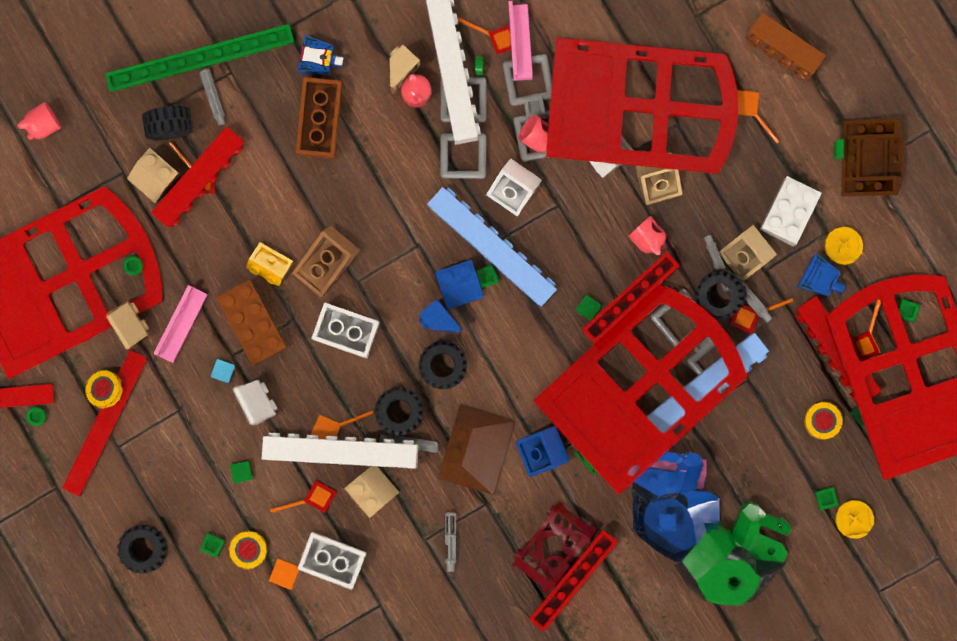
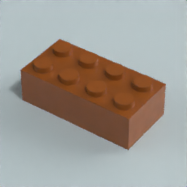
(785, 47)
(319, 118)
(251, 322)

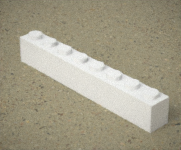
(452, 71)
(340, 452)

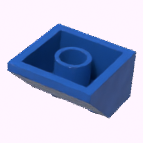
(459, 284)
(438, 319)
(542, 451)

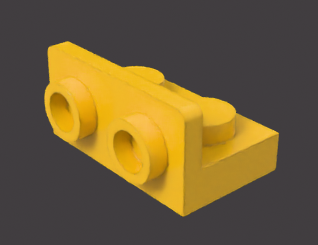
(268, 264)

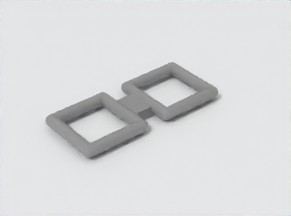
(532, 103)
(445, 137)
(702, 349)

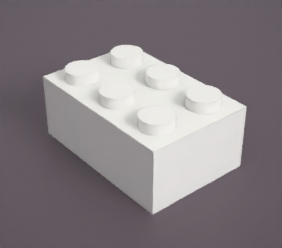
(790, 211)
(345, 330)
(332, 560)

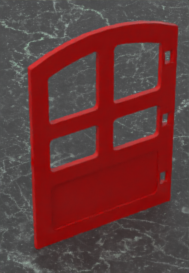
(591, 102)
(28, 320)
(605, 419)
(919, 425)

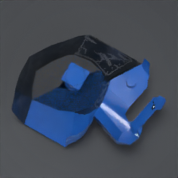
(669, 510)

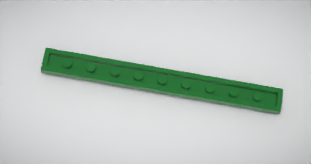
(199, 58)

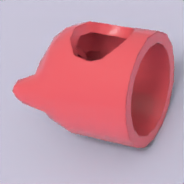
(416, 90)
(40, 122)
(534, 134)
(649, 237)

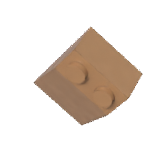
(325, 261)

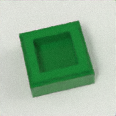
(838, 150)
(487, 276)
(588, 307)
(908, 310)
(241, 472)
(826, 498)
(212, 545)

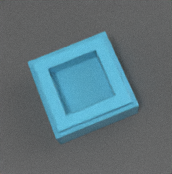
(223, 371)

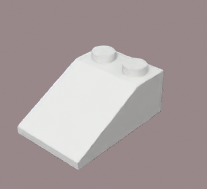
(256, 402)

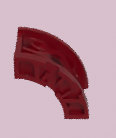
(579, 541)

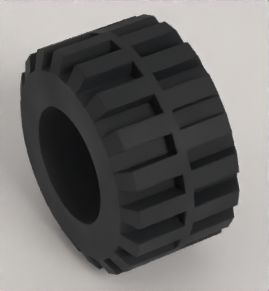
(167, 122)
(732, 282)
(432, 351)
(386, 399)
(126, 554)

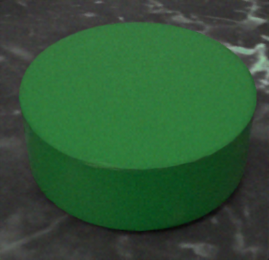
(479, 65)
(133, 266)
(36, 416)

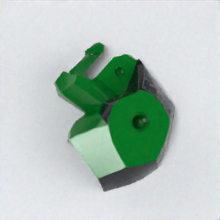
(736, 563)

